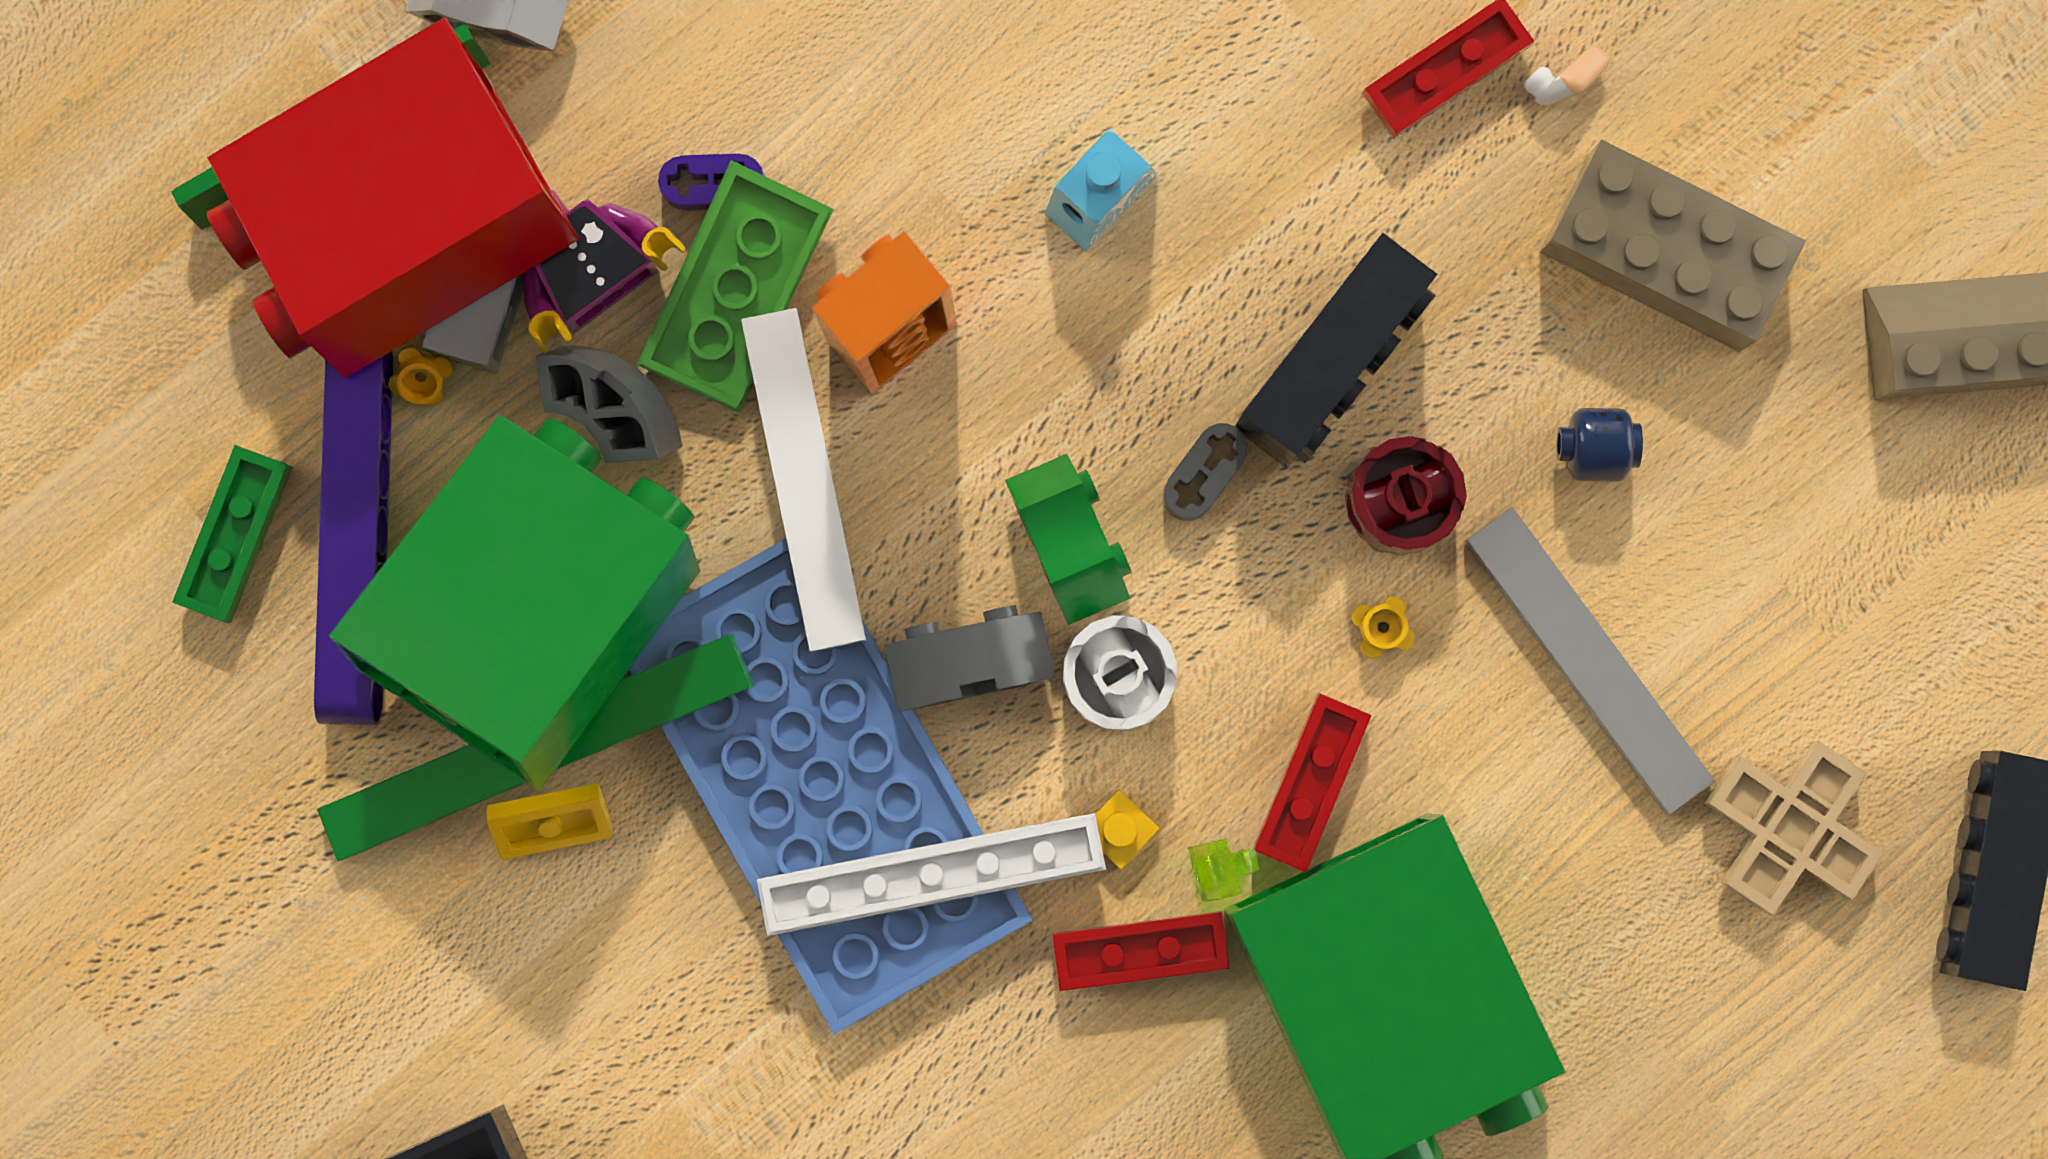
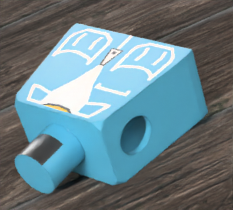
(1098, 189)

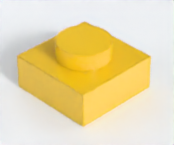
(1123, 829)

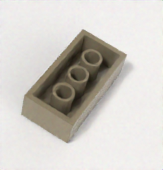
(1672, 246)

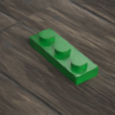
(232, 534)

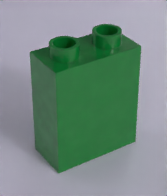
(522, 596)
(1397, 995)

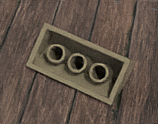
(1958, 335)

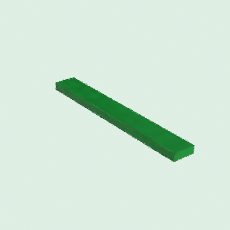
(470, 777)

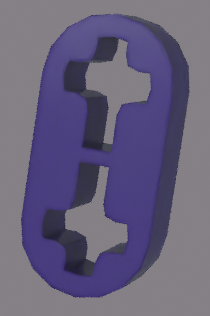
(701, 167)

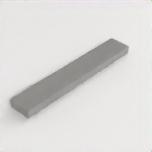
(1589, 661)

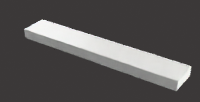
(803, 480)
(931, 874)

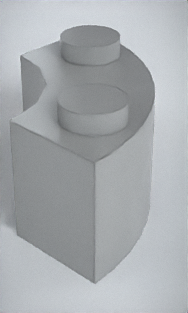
(514, 22)

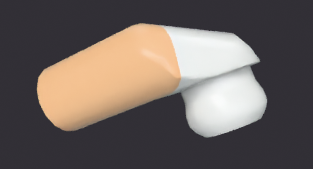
(1571, 81)

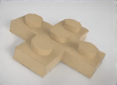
(1793, 828)

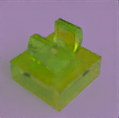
(1218, 868)

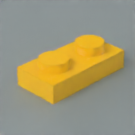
(549, 821)

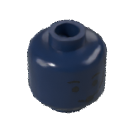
(1600, 444)

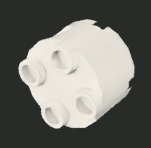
(1119, 673)

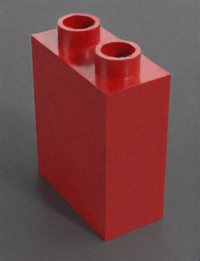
(385, 203)

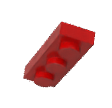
(1448, 67)
(1311, 782)
(1140, 951)

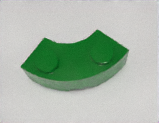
(1068, 538)

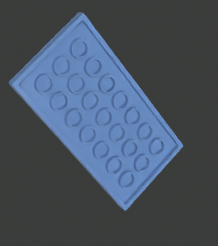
(824, 775)

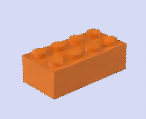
(885, 311)

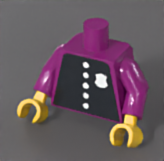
(588, 277)

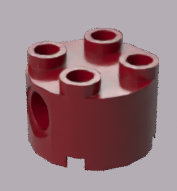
(1405, 495)

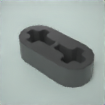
(1215, 480)

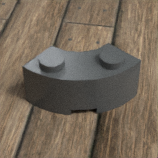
(610, 400)
(969, 659)

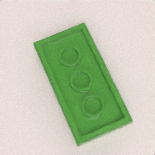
(737, 268)

